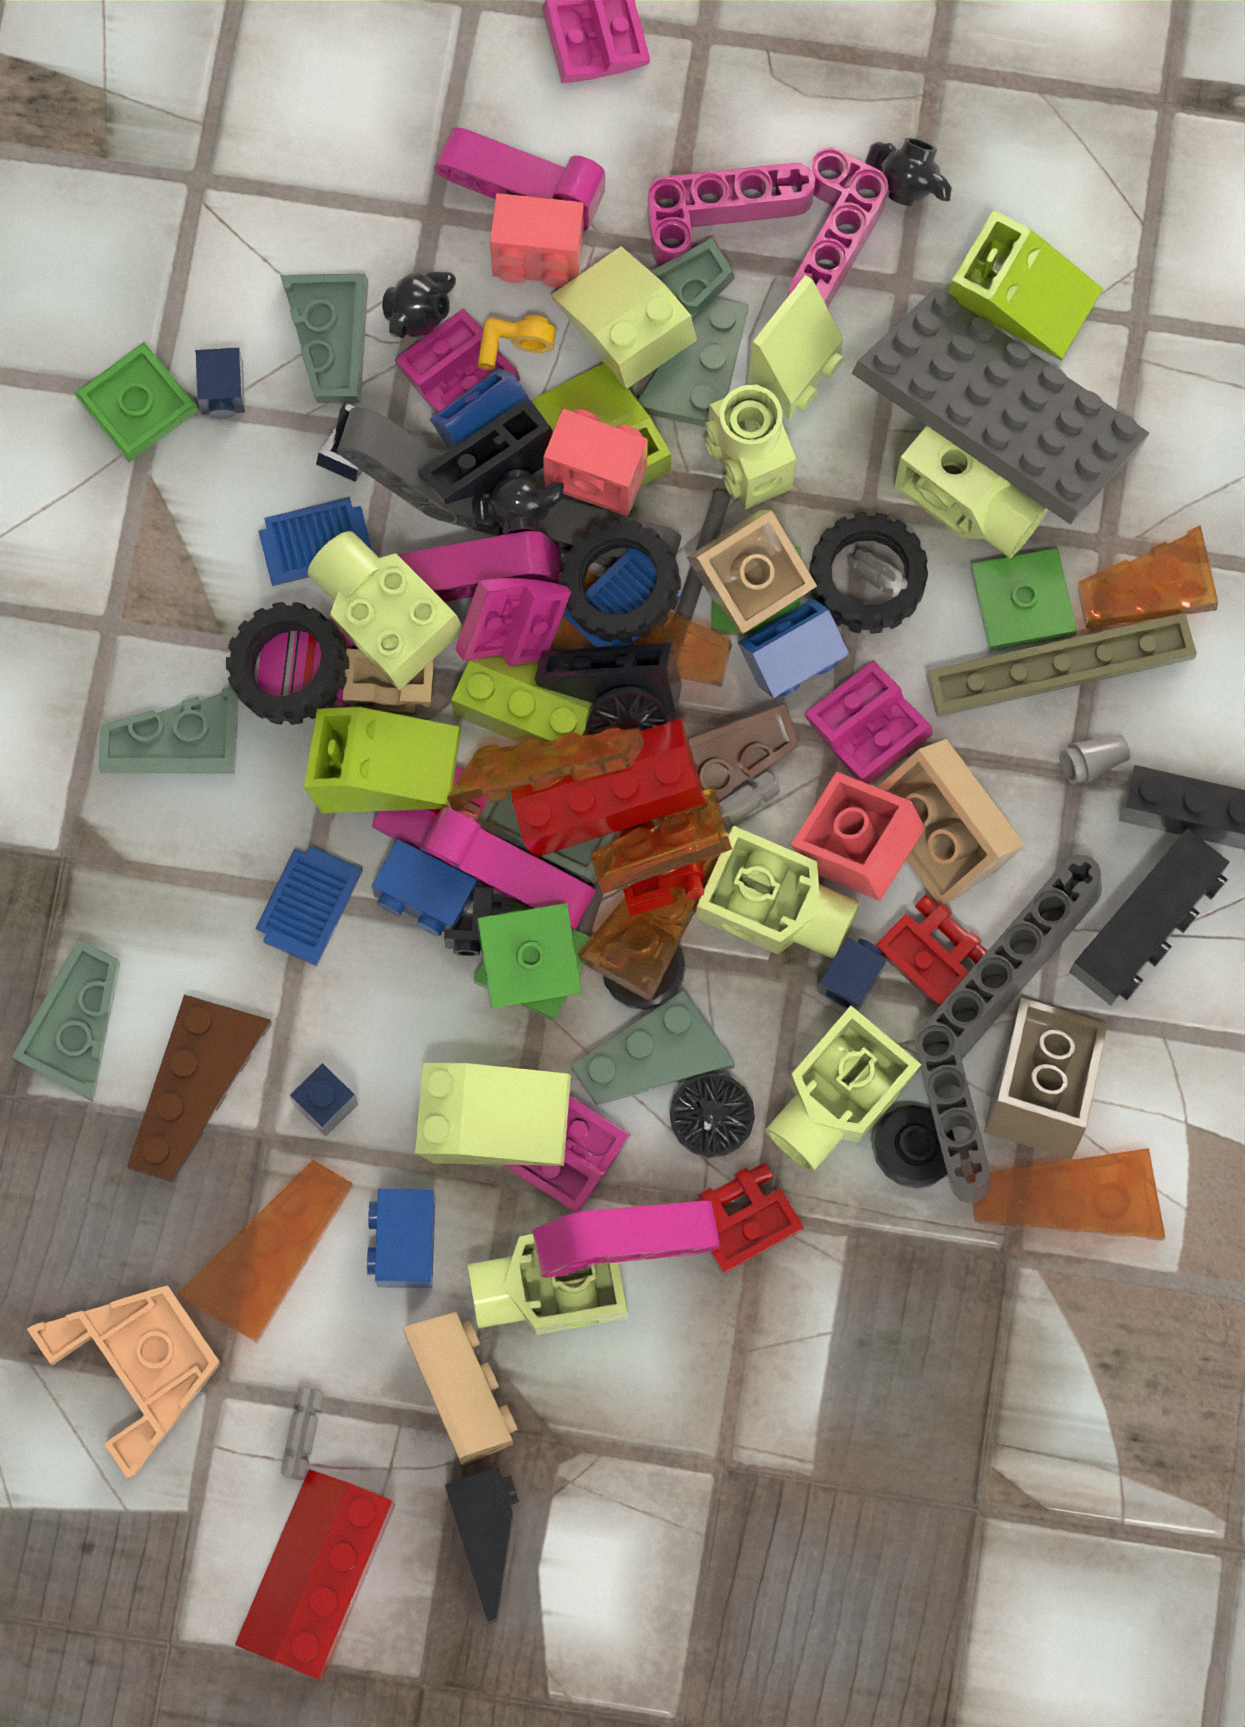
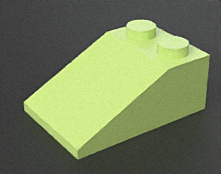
(626, 316)
(796, 349)
(492, 1115)

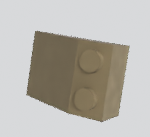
(1046, 1079)

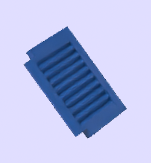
(298, 535)
(620, 591)
(308, 903)

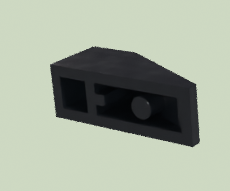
(478, 463)
(595, 671)
(485, 1526)

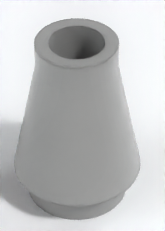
(1090, 759)

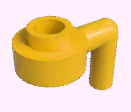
(530, 334)

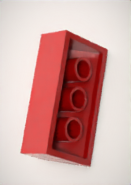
(575, 812)
(315, 1574)

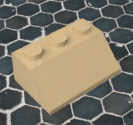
(963, 829)
(460, 1386)

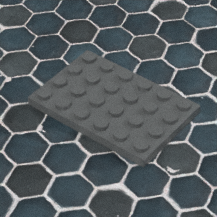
(1001, 404)

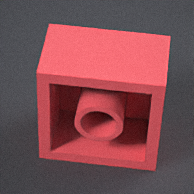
(536, 239)
(596, 460)
(859, 835)

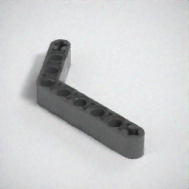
(396, 456)
(989, 1005)

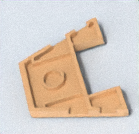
(153, 1354)

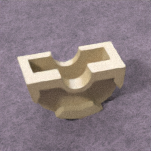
(369, 685)

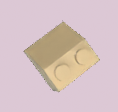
(752, 570)

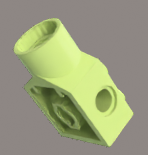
(751, 444)
(966, 494)
(383, 607)
(774, 898)
(841, 1090)
(514, 1291)

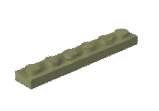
(1061, 664)

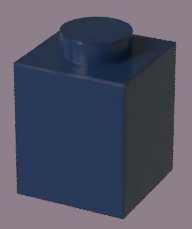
(220, 382)
(852, 973)
(324, 1099)

